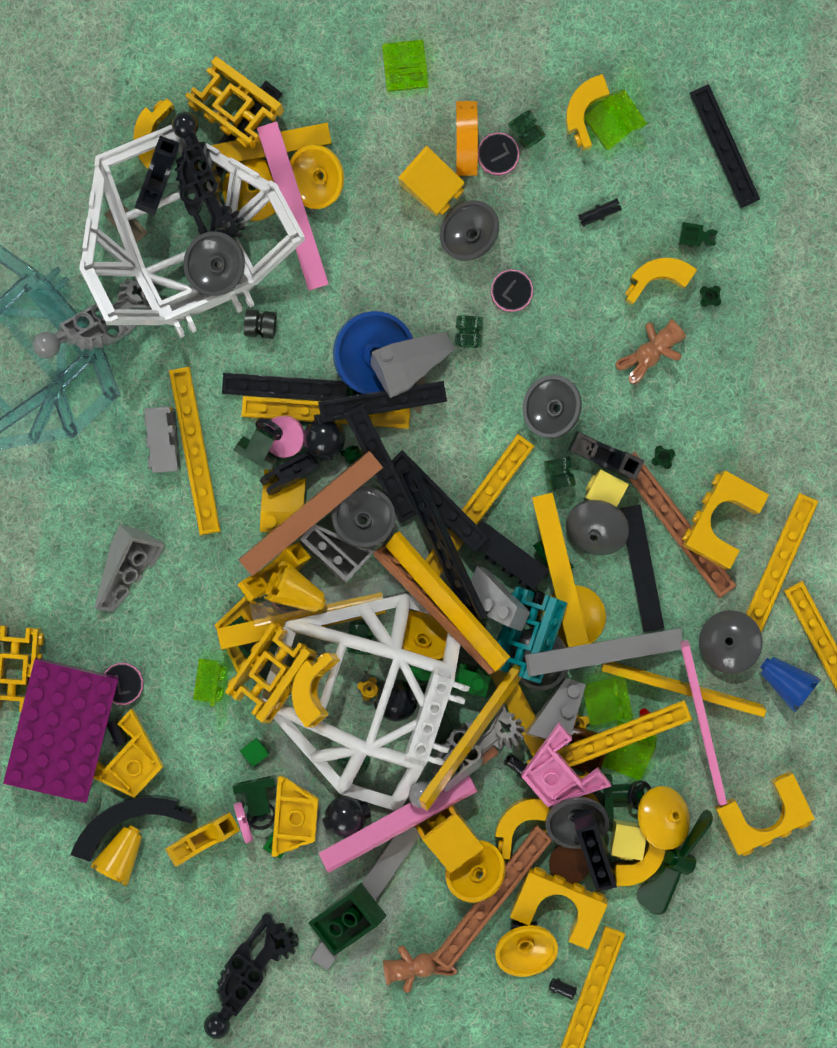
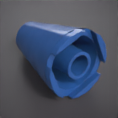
(789, 681)

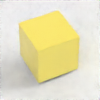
(605, 488)
(627, 841)

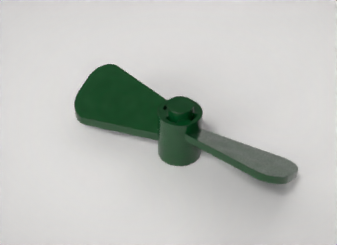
(660, 887)

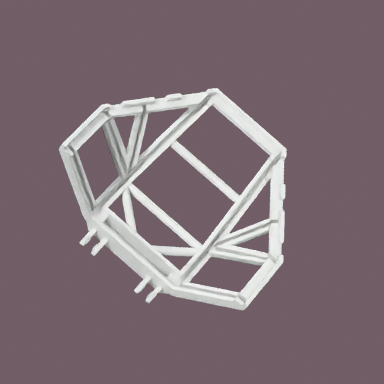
(188, 301)
(431, 703)

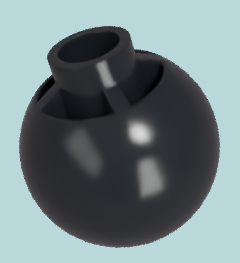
(324, 439)
(401, 702)
(346, 816)

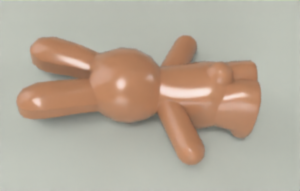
(650, 352)
(407, 968)

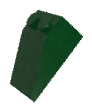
(347, 919)

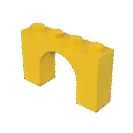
(701, 537)
(794, 814)
(540, 885)

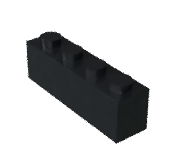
(512, 558)
(595, 850)

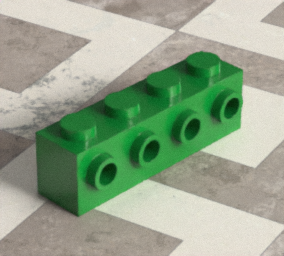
(476, 680)

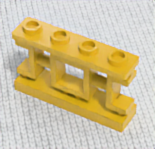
(244, 90)
(38, 640)
(282, 684)

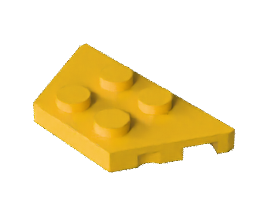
(294, 817)

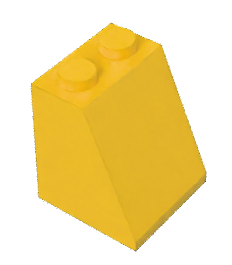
(431, 182)
(449, 838)

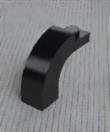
(157, 175)
(606, 456)

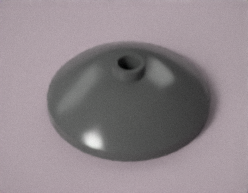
(465, 222)
(202, 261)
(541, 406)
(369, 505)
(597, 519)
(745, 647)
(550, 679)
(561, 823)

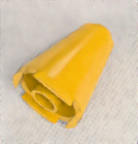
(293, 589)
(119, 855)

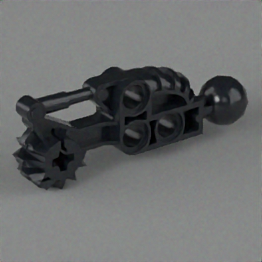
(190, 176)
(233, 977)

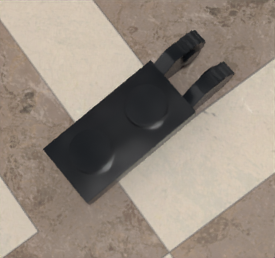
(290, 472)

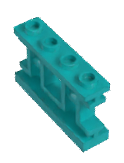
(543, 634)

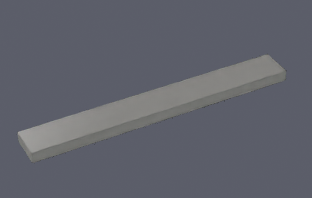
(603, 652)
(376, 880)

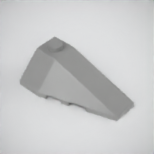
(407, 361)
(127, 558)

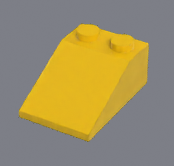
(280, 505)

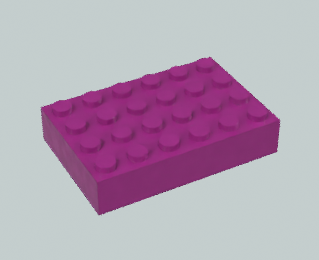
(61, 730)

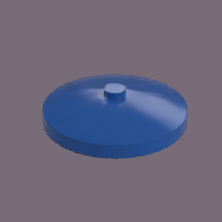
(356, 343)

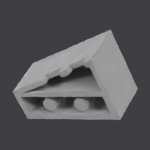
(162, 439)
(334, 553)
(498, 601)
(559, 707)

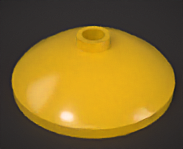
(260, 166)
(307, 168)
(592, 612)
(425, 630)
(664, 818)
(465, 881)
(526, 951)

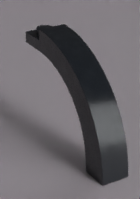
(140, 805)

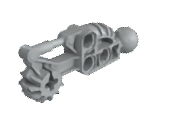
(95, 335)
(491, 738)

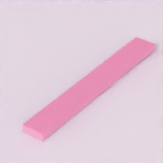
(285, 179)
(703, 722)
(391, 826)

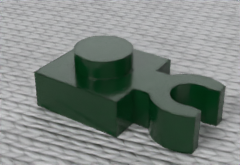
(693, 234)

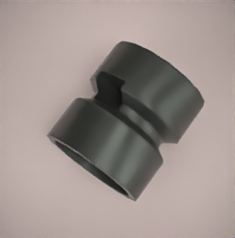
(260, 324)

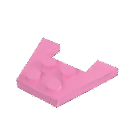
(553, 778)

